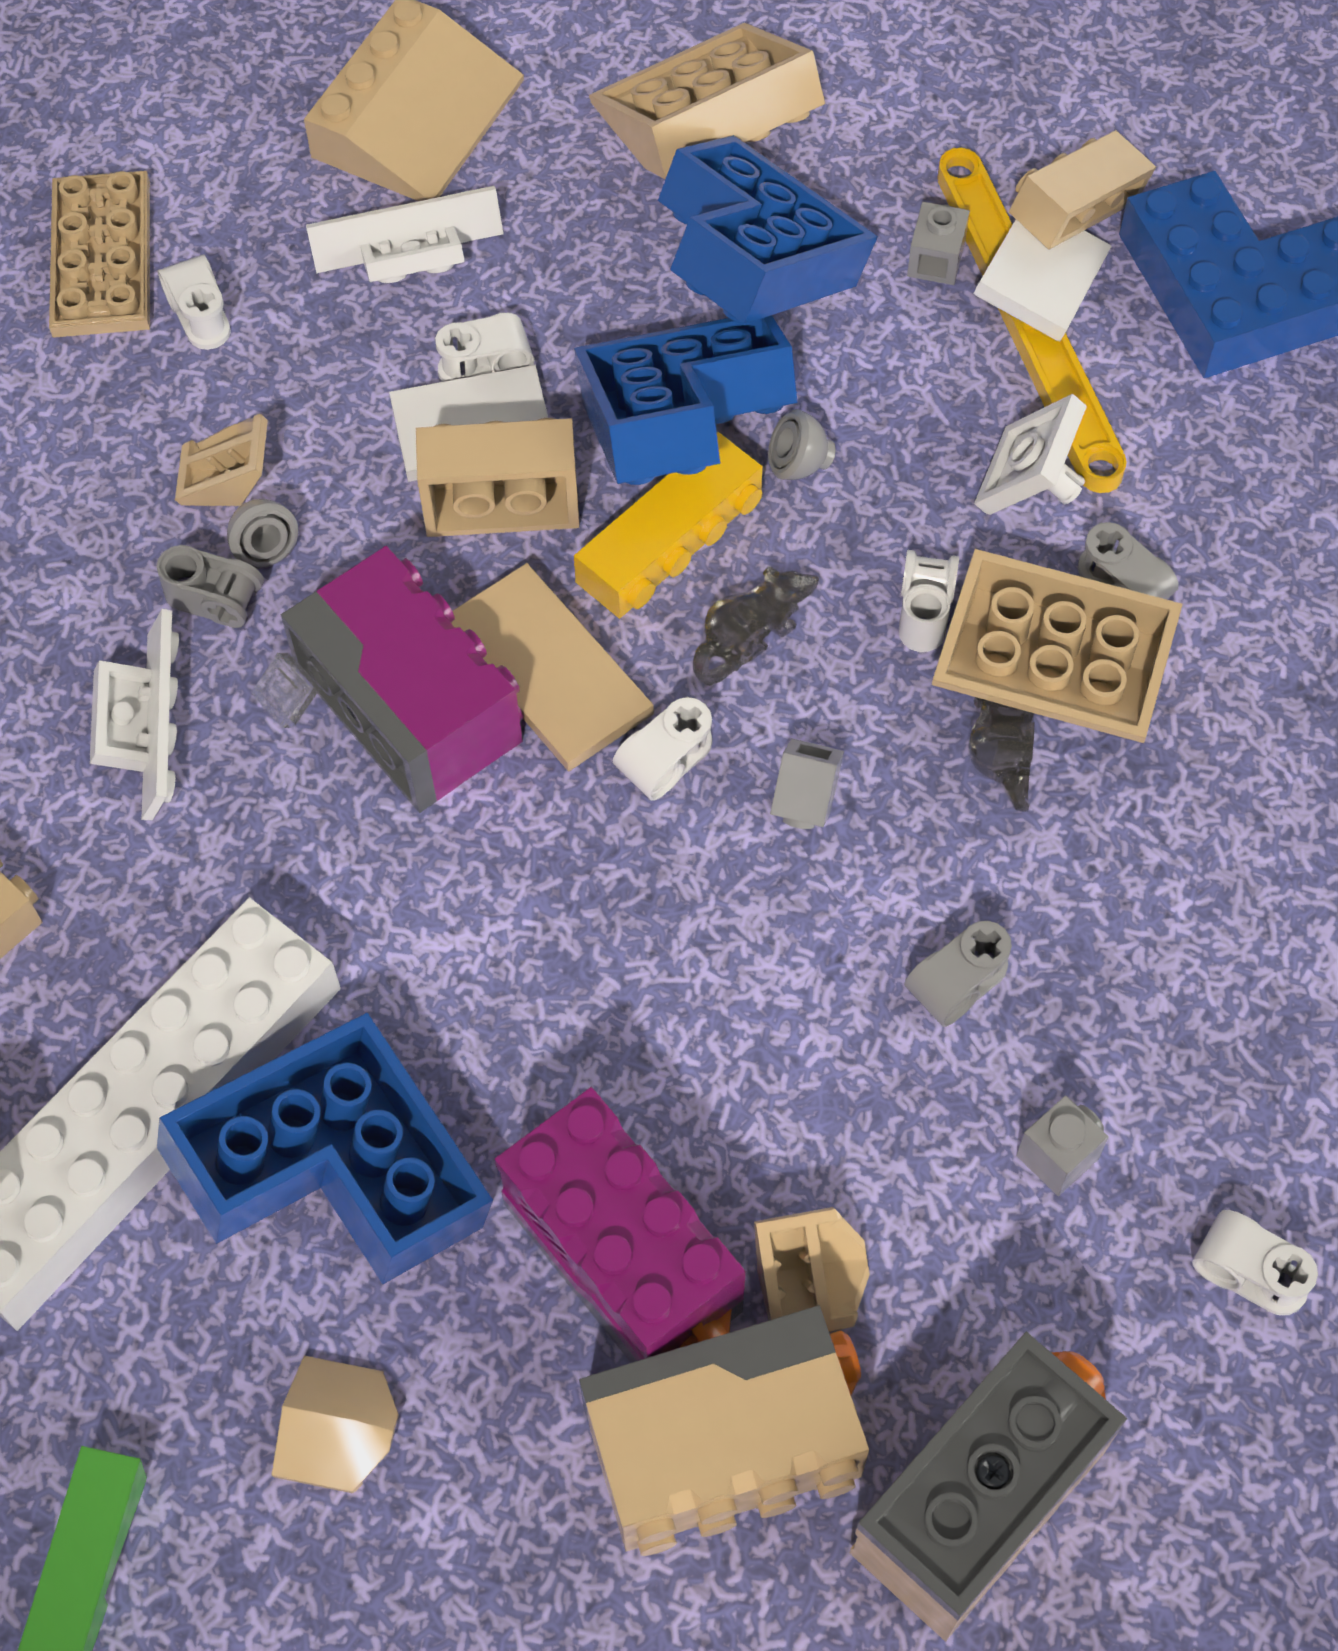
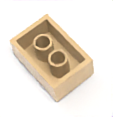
(497, 477)

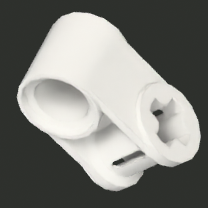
(197, 301)
(483, 346)
(927, 594)
(660, 753)
(1251, 1260)

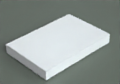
(1041, 283)
(478, 399)

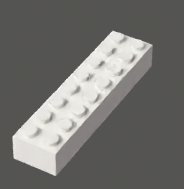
(96, 1140)

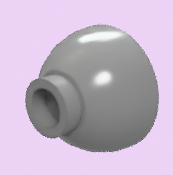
(799, 447)
(262, 533)

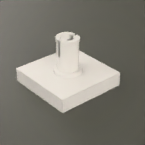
(1034, 457)

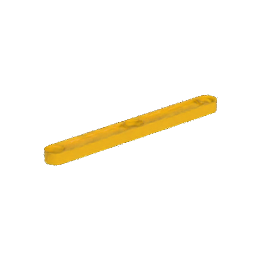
(1050, 363)

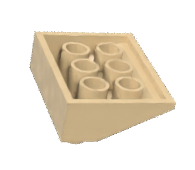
(715, 90)
(411, 102)
(1058, 645)

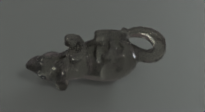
(741, 621)
(1003, 748)

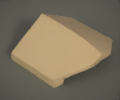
(223, 465)
(811, 1263)
(334, 1425)

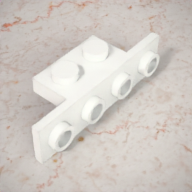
(406, 236)
(133, 716)

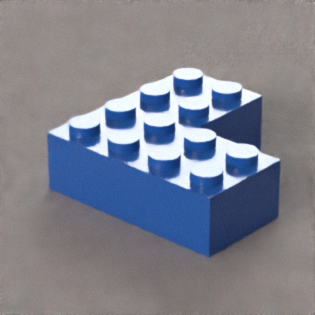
(757, 233)
(1224, 287)
(666, 390)
(336, 1121)

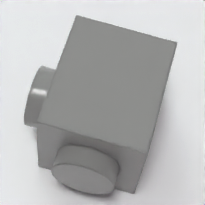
(938, 243)
(806, 784)
(1063, 1144)

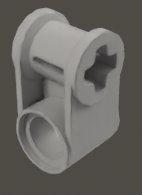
(1128, 566)
(217, 585)
(955, 978)

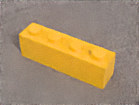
(666, 529)

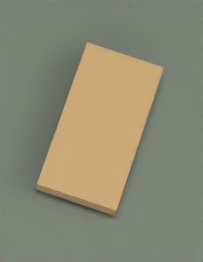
(100, 254)
(565, 678)

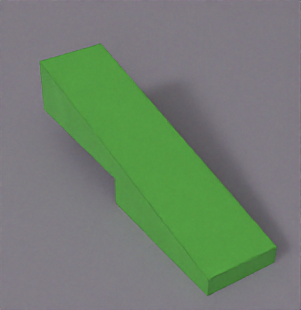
(84, 1552)

